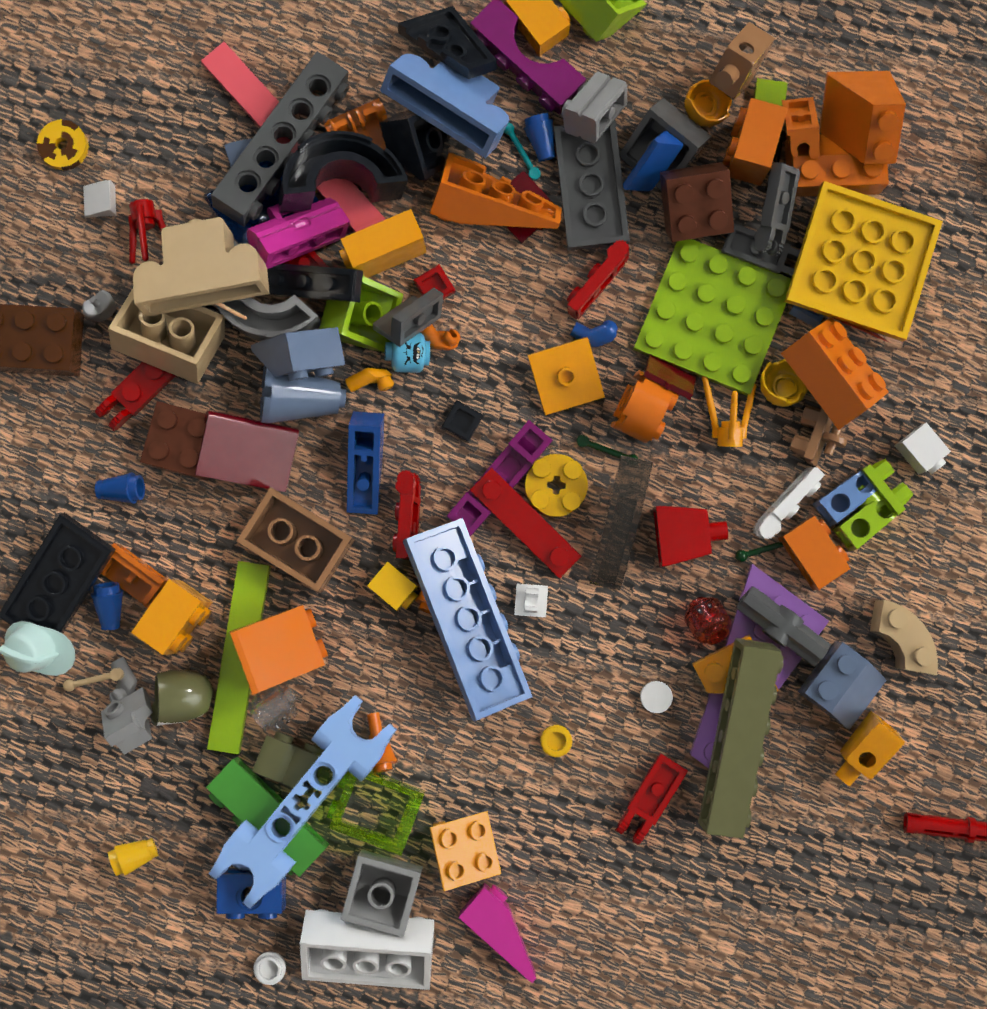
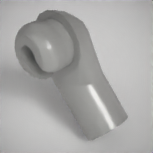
(126, 684)

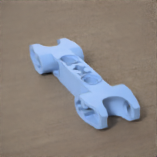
(264, 848)

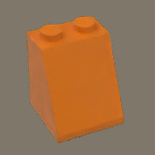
(863, 114)
(278, 648)

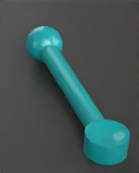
(534, 172)

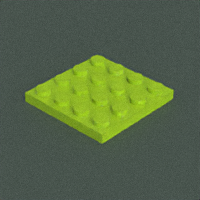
(714, 315)

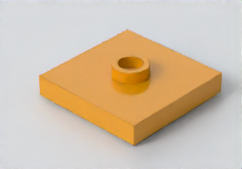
(566, 376)

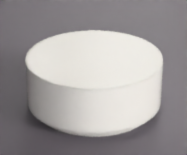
(656, 697)

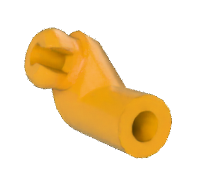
(370, 375)

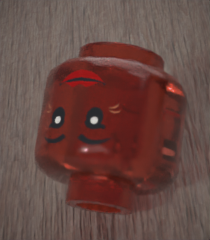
(708, 620)

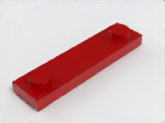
(525, 523)

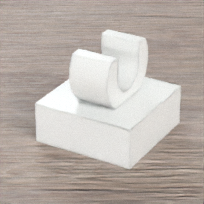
(531, 600)

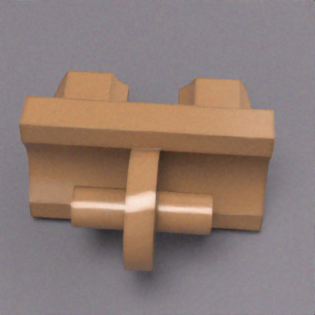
(812, 447)

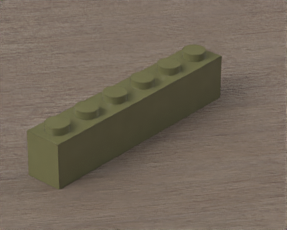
(740, 738)

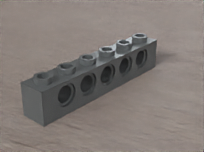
(319, 75)

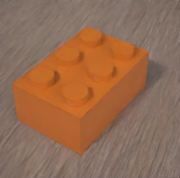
(835, 372)

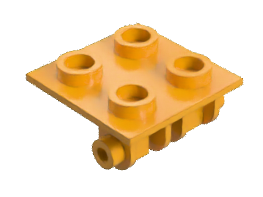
(465, 850)

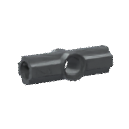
(783, 626)

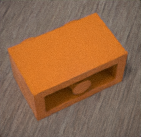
(815, 552)

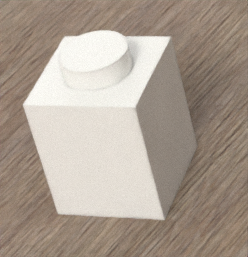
(923, 449)

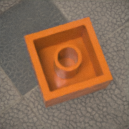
(754, 141)

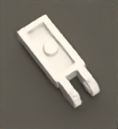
(786, 504)

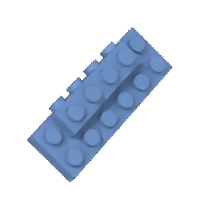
(468, 619)

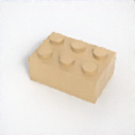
(171, 341)

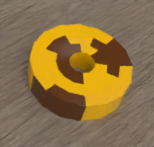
(72, 154)

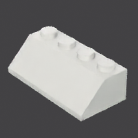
(365, 956)

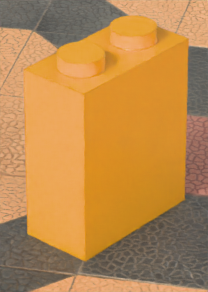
(383, 244)

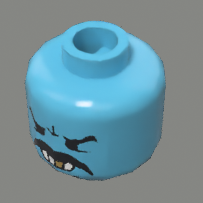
(410, 356)

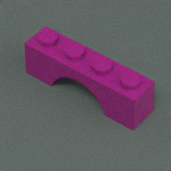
(551, 81)

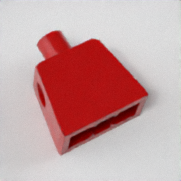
(685, 533)

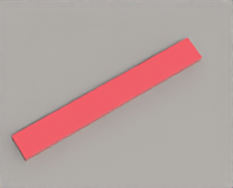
(258, 105)

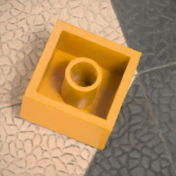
(173, 617)

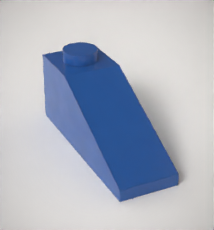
(364, 462)

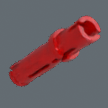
(940, 826)

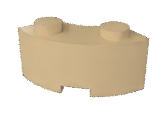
(907, 637)

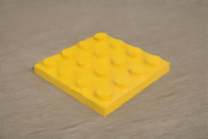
(863, 261)

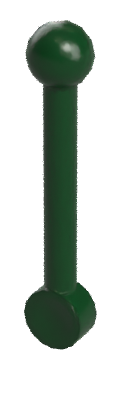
(583, 441)
(742, 556)

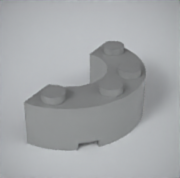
(270, 320)

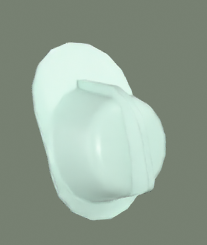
(37, 649)

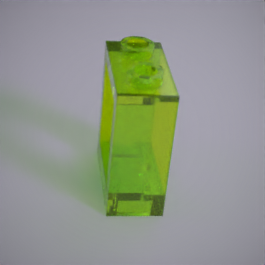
(394, 845)

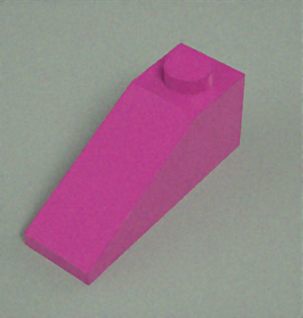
(493, 921)

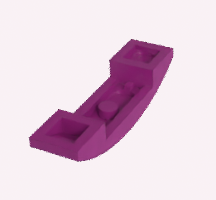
(511, 466)

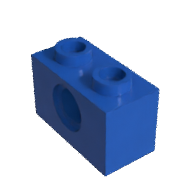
(231, 896)

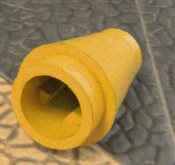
(131, 856)

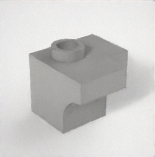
(127, 722)

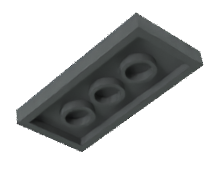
(591, 189)

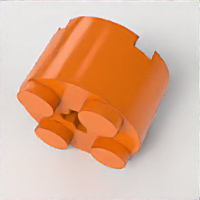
(643, 409)

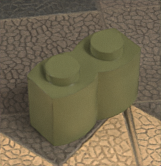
(285, 760)

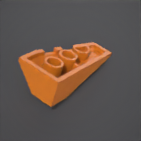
(476, 198)

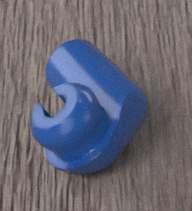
(597, 336)

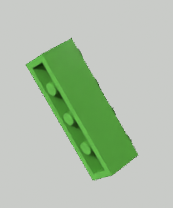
(255, 801)

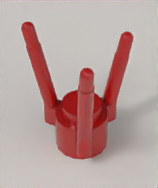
(142, 218)

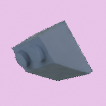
(301, 353)
(842, 684)

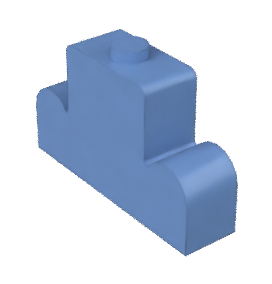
(448, 101)

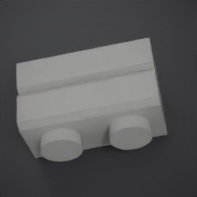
(594, 107)

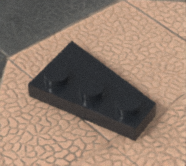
(450, 41)

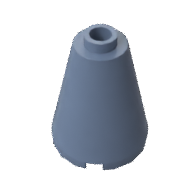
(298, 399)

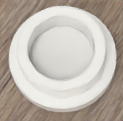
(269, 968)

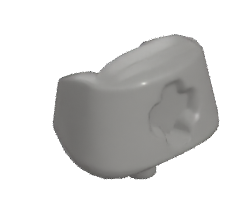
(99, 306)

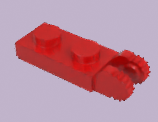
(599, 278)
(134, 393)
(406, 511)
(652, 796)

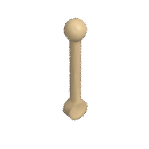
(115, 674)

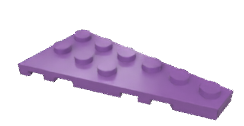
(741, 627)

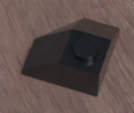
(415, 143)

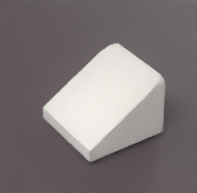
(100, 199)

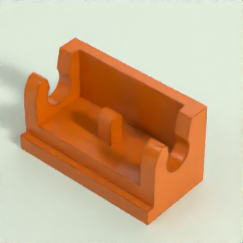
(802, 125)
(134, 575)

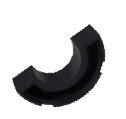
(340, 157)

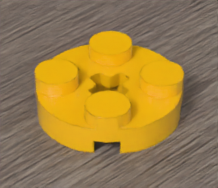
(544, 471)

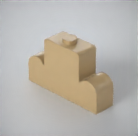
(199, 269)

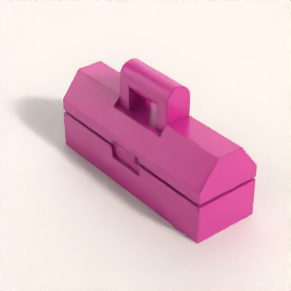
(298, 233)

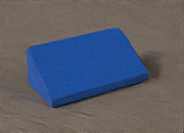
(653, 161)

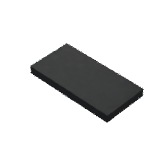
(58, 576)

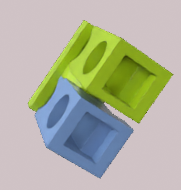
(875, 504)

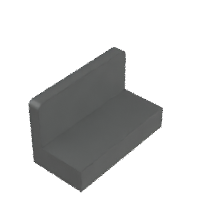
(410, 317)

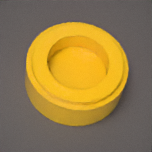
(556, 741)

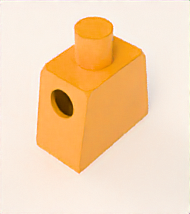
(873, 737)

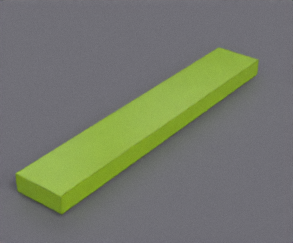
(232, 686)

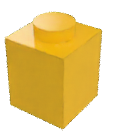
(394, 587)

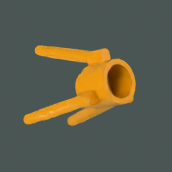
(731, 432)

